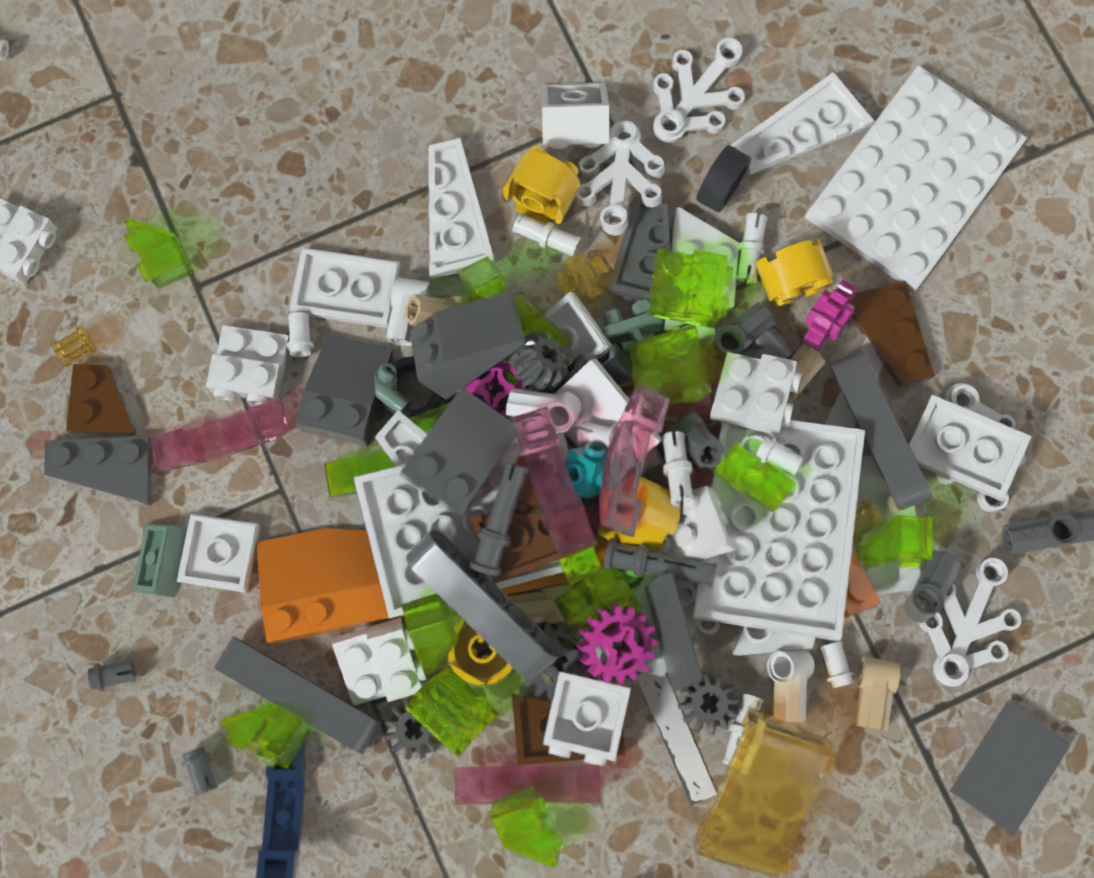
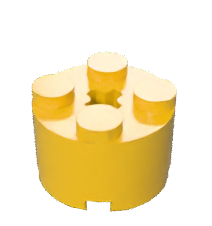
(542, 186)
(795, 271)
(655, 518)
(464, 660)

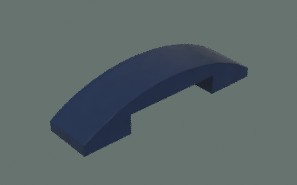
(283, 819)

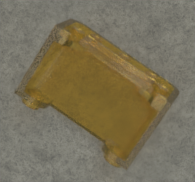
(764, 795)

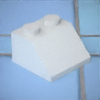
(575, 114)

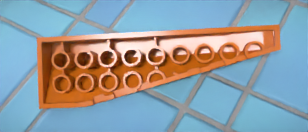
(331, 584)

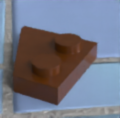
(96, 403)

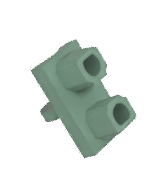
(633, 329)

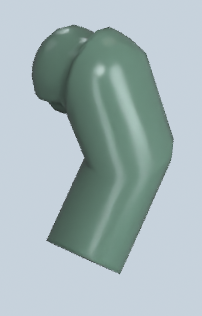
(386, 388)

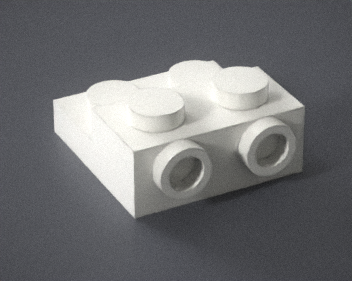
(23, 240)
(248, 365)
(756, 392)
(378, 662)
(586, 718)

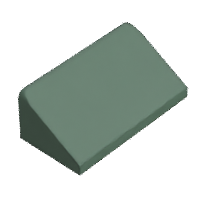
(159, 560)

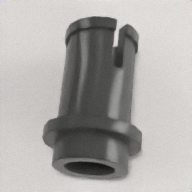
(109, 675)
(199, 770)

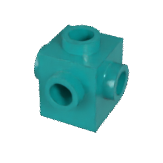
(586, 469)

